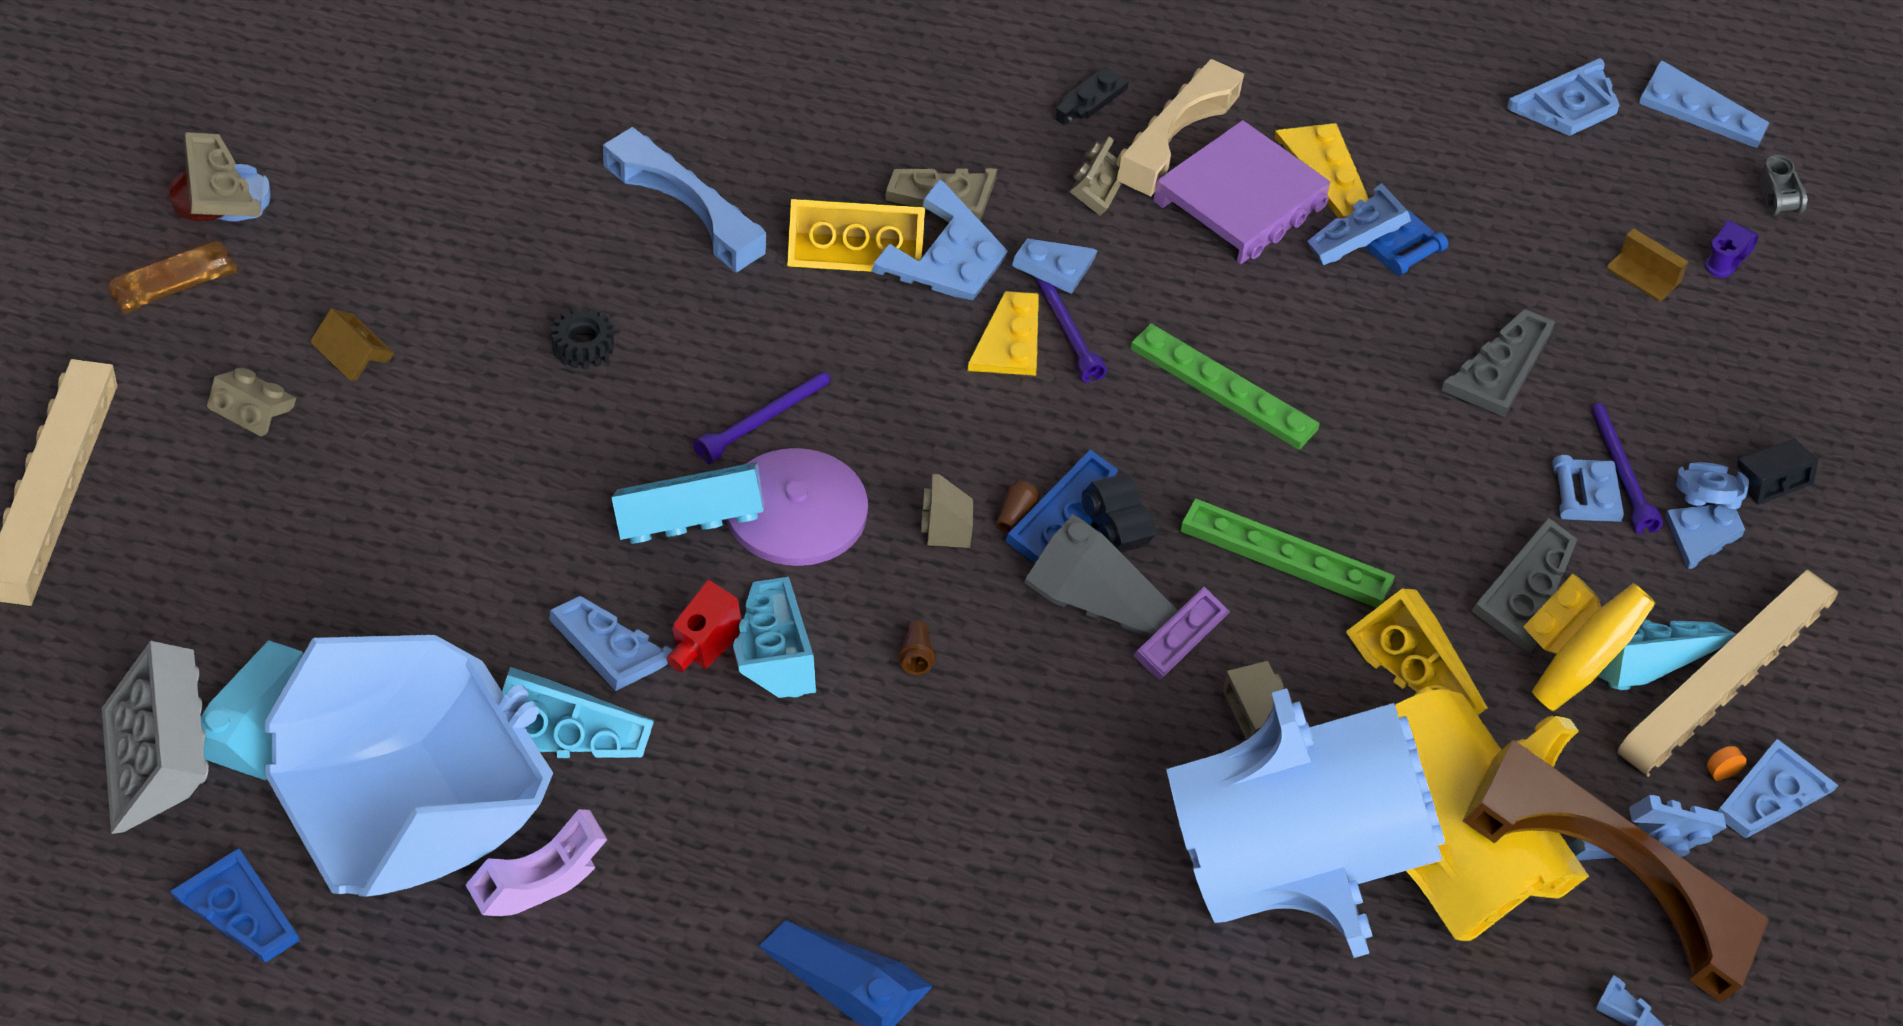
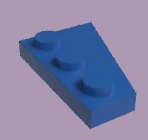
(239, 906)

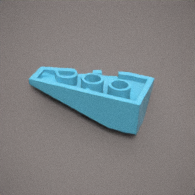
(578, 721)

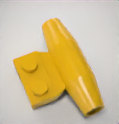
(1583, 636)

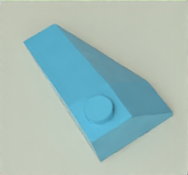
(774, 641)
(1662, 649)
(238, 713)

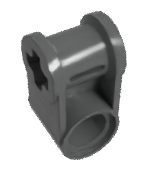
(1782, 186)

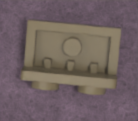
(1097, 177)
(248, 400)

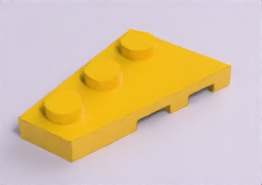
(1010, 337)

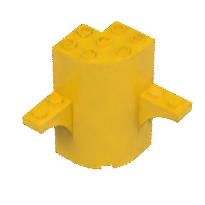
(1478, 878)

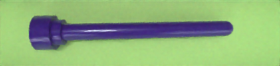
(1088, 362)
(715, 443)
(1643, 514)

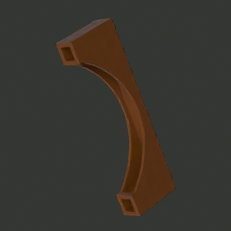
(1712, 923)

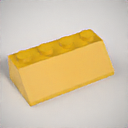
(851, 233)

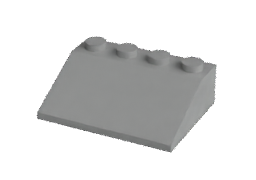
(153, 736)

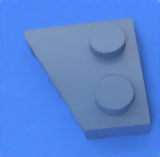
(1055, 262)
(1703, 530)

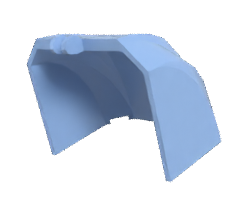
(401, 760)

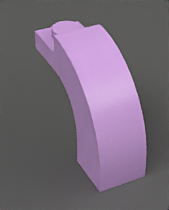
(522, 883)

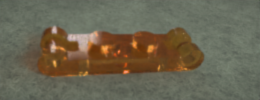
(171, 276)

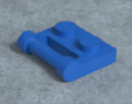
(1392, 243)

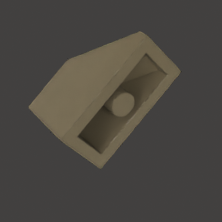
(1250, 695)

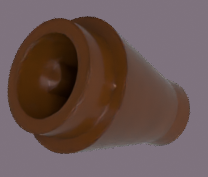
(1018, 502)
(916, 651)

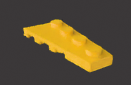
(1327, 154)

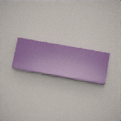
(1181, 633)

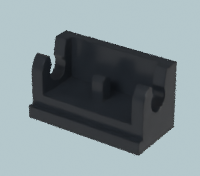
(1778, 470)

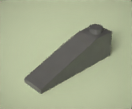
(1093, 575)

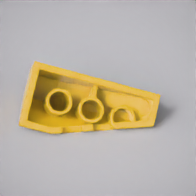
(1413, 647)

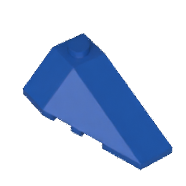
(853, 979)

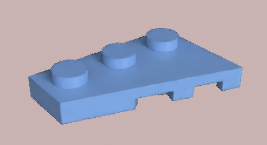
(1368, 222)
(608, 646)

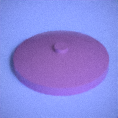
(810, 508)

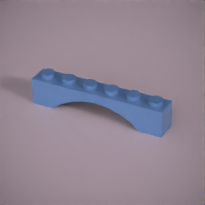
(642, 163)

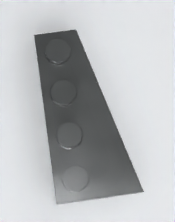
(1502, 365)

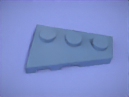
(1773, 790)

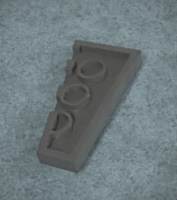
(1527, 584)

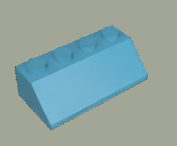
(688, 501)

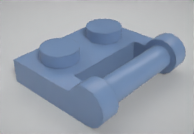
(1598, 487)

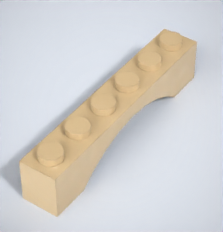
(1206, 95)

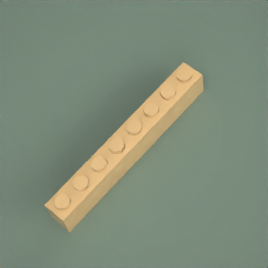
(52, 477)

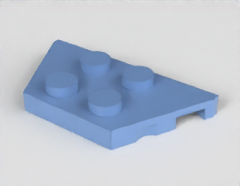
(1570, 100)

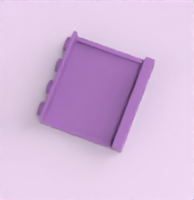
(1245, 189)

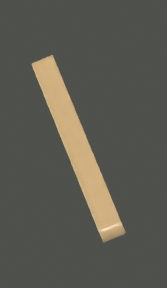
(1728, 669)

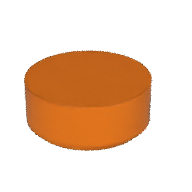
(1726, 763)

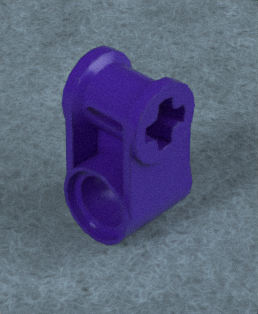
(1730, 249)

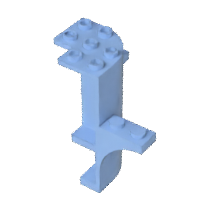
(1307, 816)

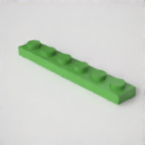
(1225, 386)
(1287, 553)

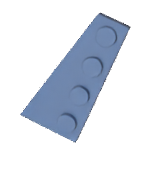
(1695, 103)

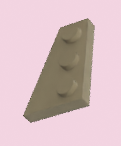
(213, 180)
(913, 185)

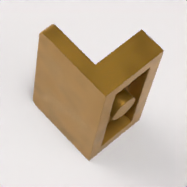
(1648, 266)
(349, 343)

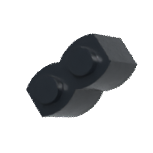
(1118, 512)

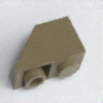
(949, 514)

